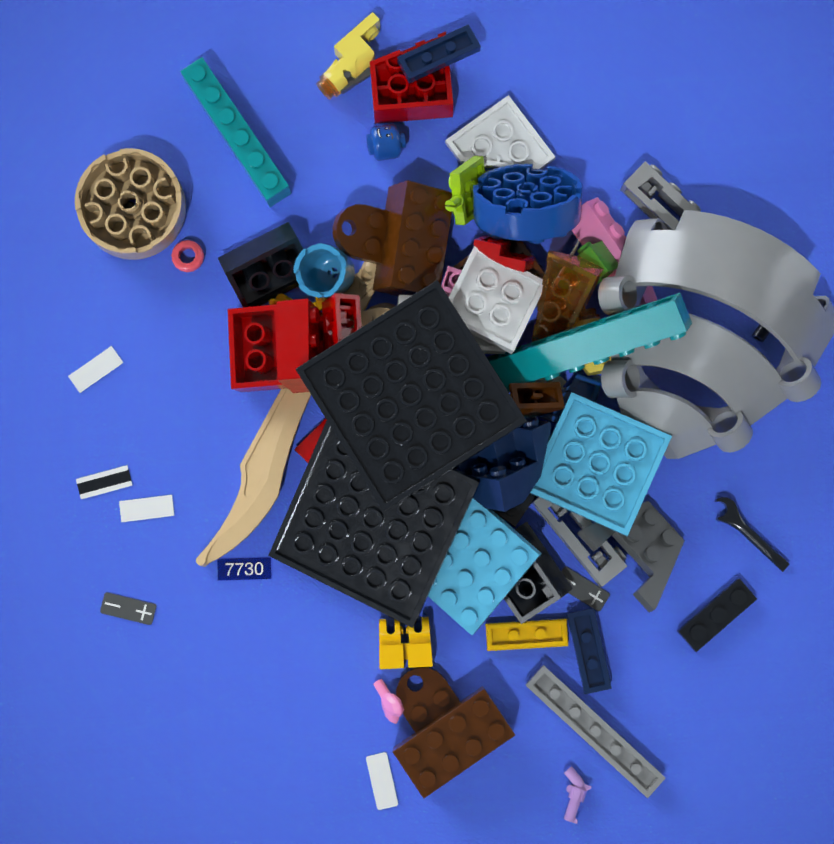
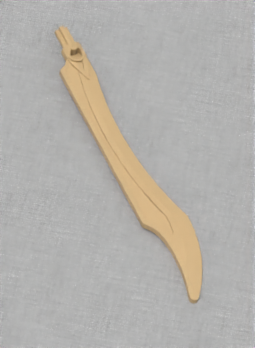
(268, 453)

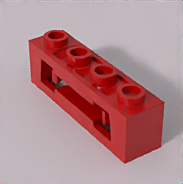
(336, 317)

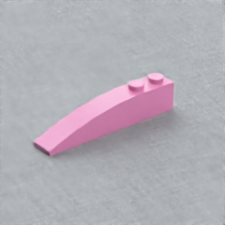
(598, 225)

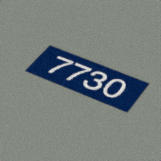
(244, 568)

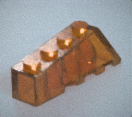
(564, 296)

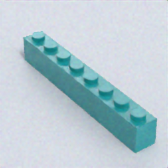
(594, 342)

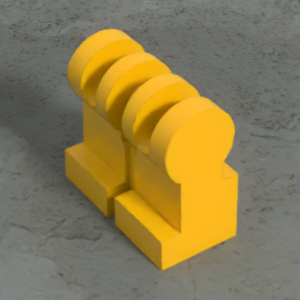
(393, 652)

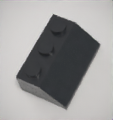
(263, 266)
(541, 583)

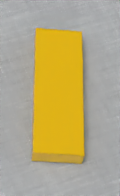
(526, 635)

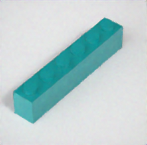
(236, 132)

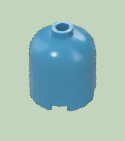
(316, 271)

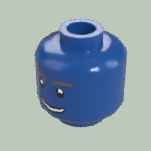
(385, 142)

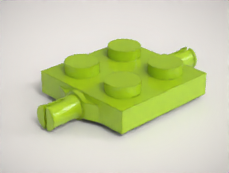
(461, 184)

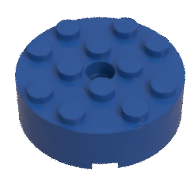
(527, 203)

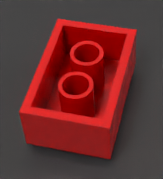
(297, 340)
(253, 348)

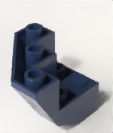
(509, 466)

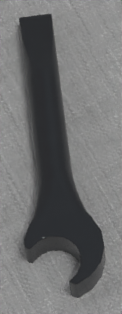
(735, 520)

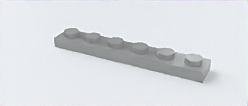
(595, 731)

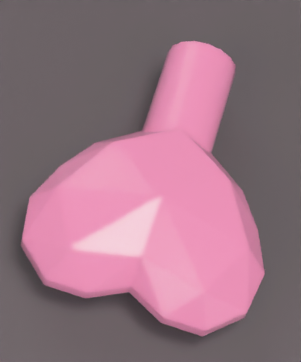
(390, 702)

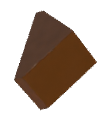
(537, 397)

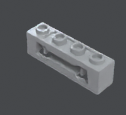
(642, 187)
(608, 568)

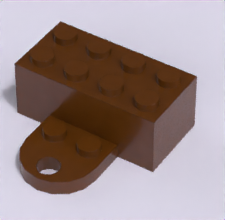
(403, 239)
(447, 731)

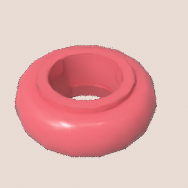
(184, 245)

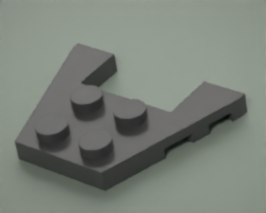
(650, 543)

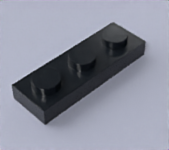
(717, 615)

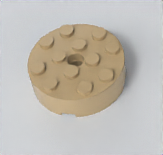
(136, 230)

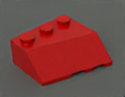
(399, 101)

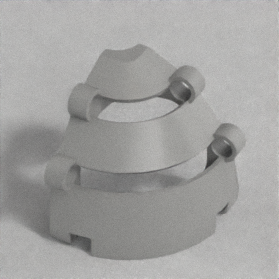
(741, 270)

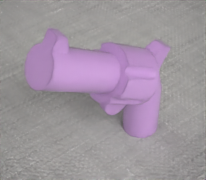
(576, 794)

